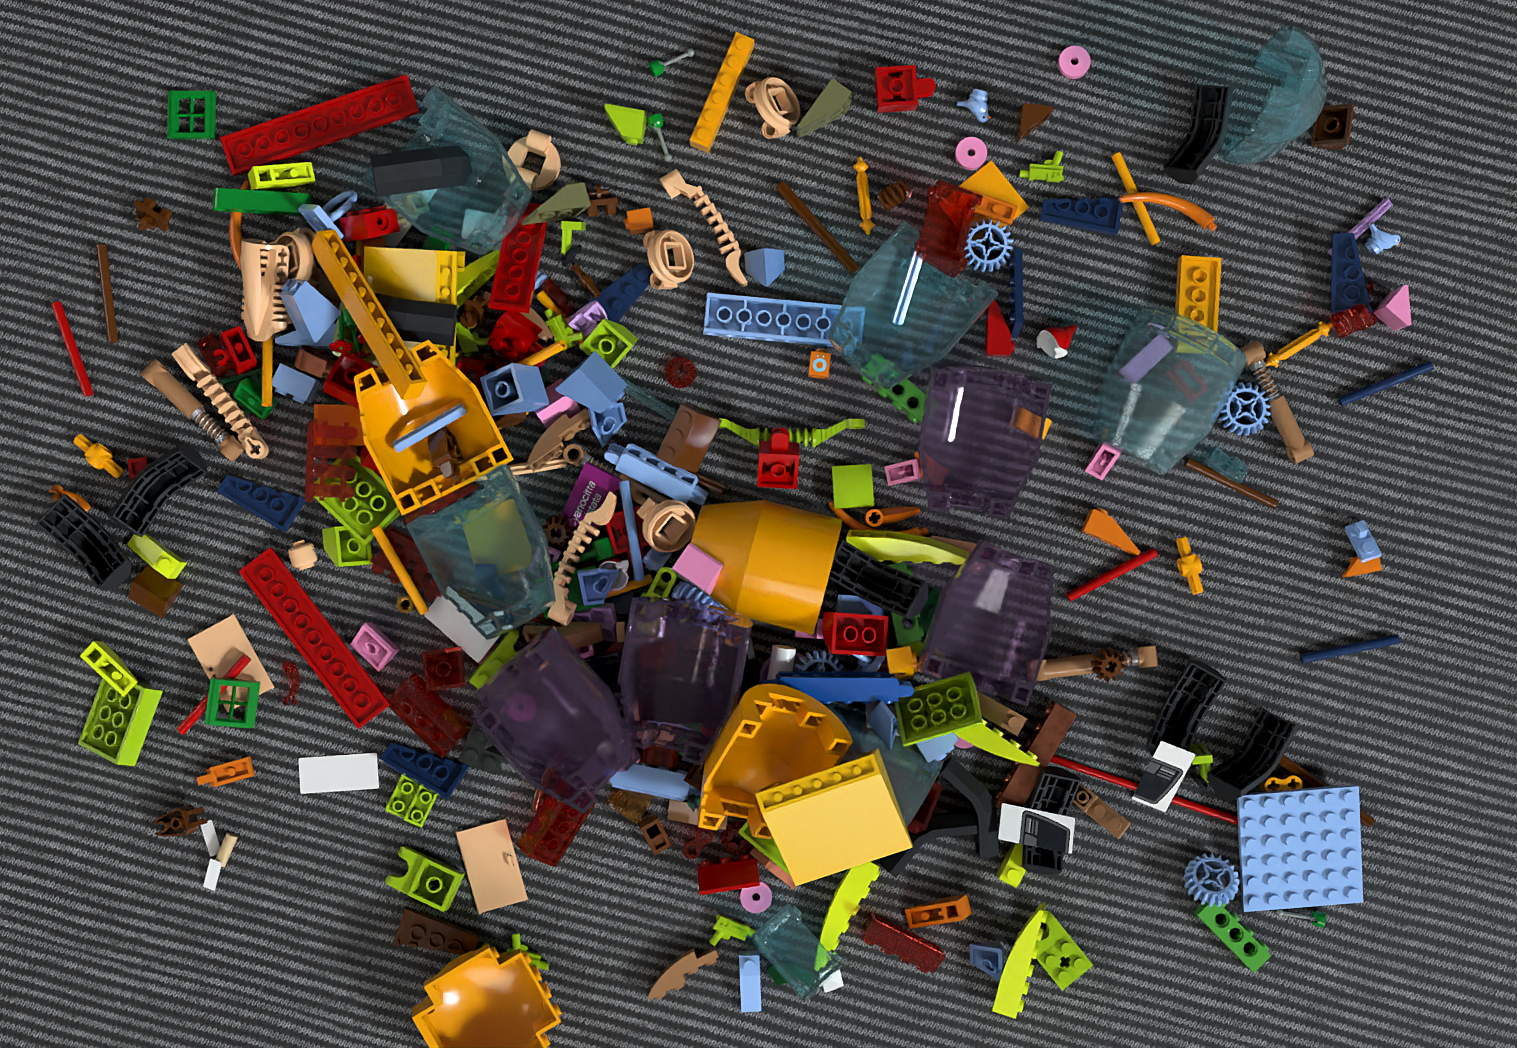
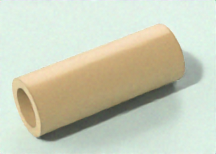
(226, 848)

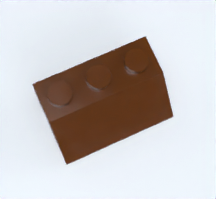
(689, 437)

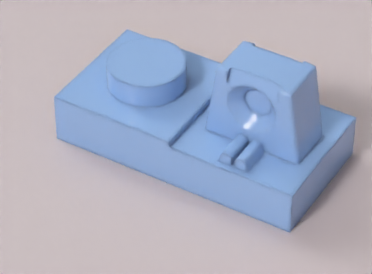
(1362, 541)
(655, 560)

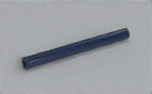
(1385, 383)
(1349, 648)

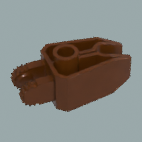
(445, 453)
(181, 821)

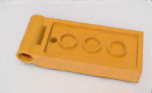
(1199, 289)

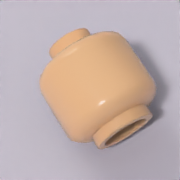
(302, 555)

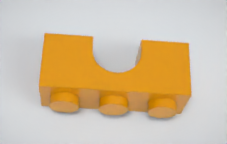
(901, 662)

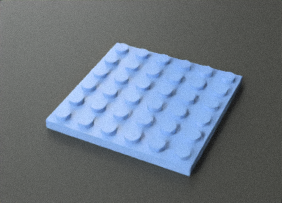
(1300, 848)

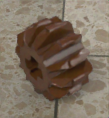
(894, 194)
(565, 534)
(1101, 663)

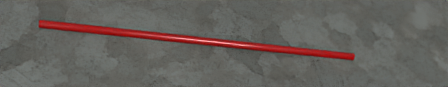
(1133, 785)

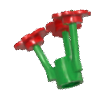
(343, 346)

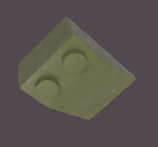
(827, 108)
(565, 204)

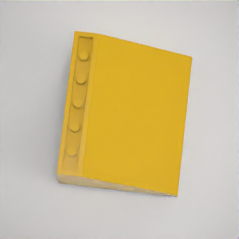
(414, 276)
(835, 818)

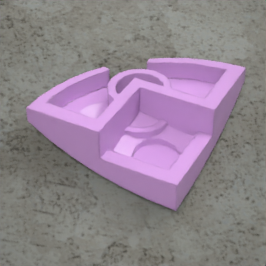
(587, 318)
(603, 614)

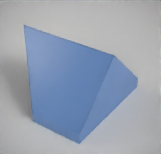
(764, 264)
(607, 422)
(596, 584)
(884, 724)
(988, 958)

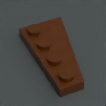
(433, 933)

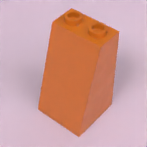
(337, 416)

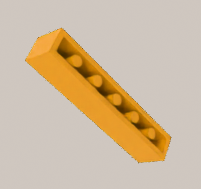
(722, 92)

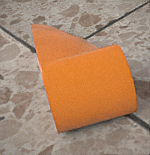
(890, 515)

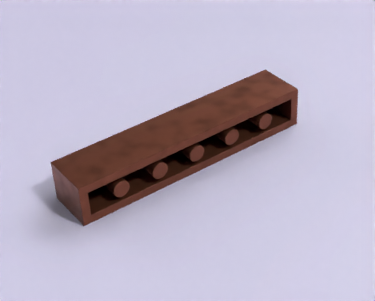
(1043, 744)

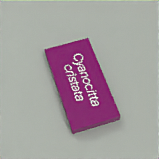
(588, 496)

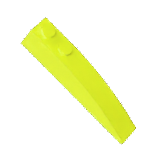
(475, 276)

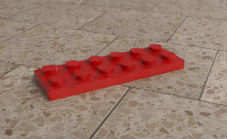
(518, 265)

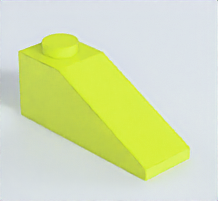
(280, 176)
(157, 555)
(109, 666)
(1011, 867)

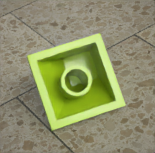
(628, 122)
(609, 341)
(345, 548)

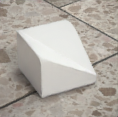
(834, 982)

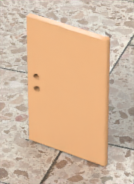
(221, 648)
(490, 866)

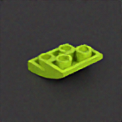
(852, 486)
(410, 801)

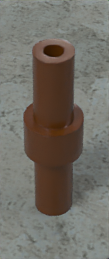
(586, 281)

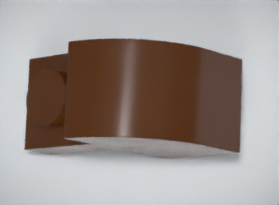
(654, 833)

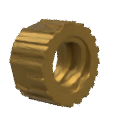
(400, 607)

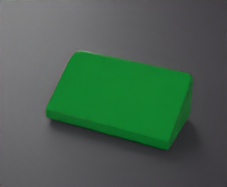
(250, 395)

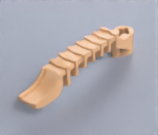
(675, 185)
(234, 415)
(564, 609)

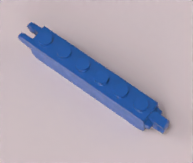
(845, 686)

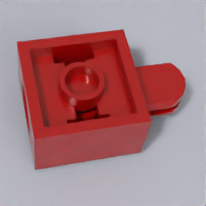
(899, 88)
(369, 223)
(516, 337)
(778, 461)
(619, 538)

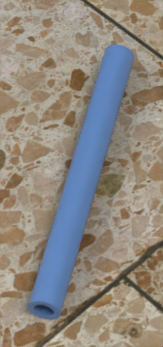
(631, 530)

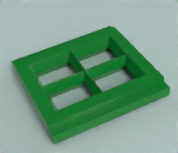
(209, 114)
(213, 702)

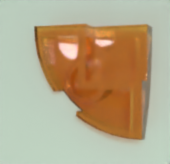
(630, 803)

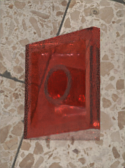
(443, 668)

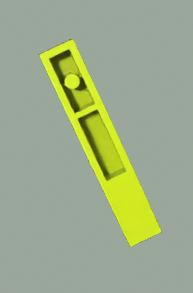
(904, 547)
(993, 742)
(845, 902)
(1019, 966)

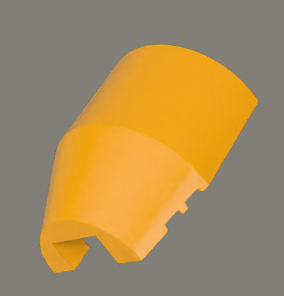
(386, 418)
(771, 559)
(767, 740)

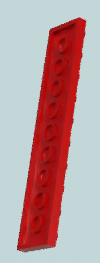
(320, 125)
(314, 637)

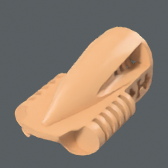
(263, 306)

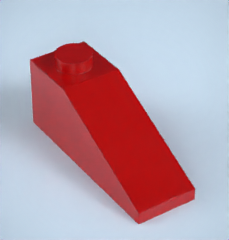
(997, 334)

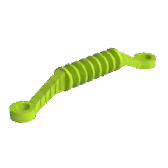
(816, 437)

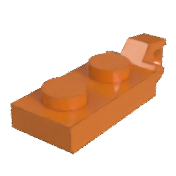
(228, 772)

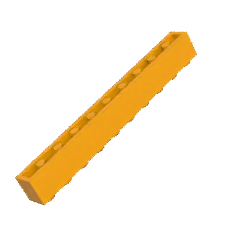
(368, 315)

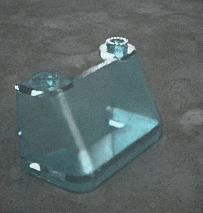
(796, 952)

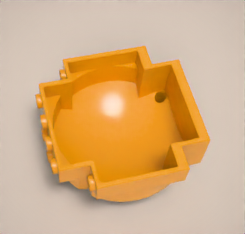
(487, 1003)

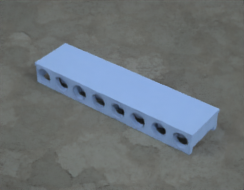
(769, 319)

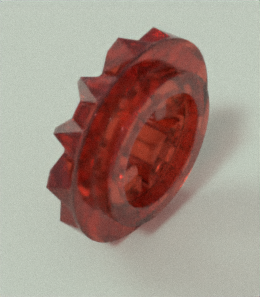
(685, 380)
(732, 847)

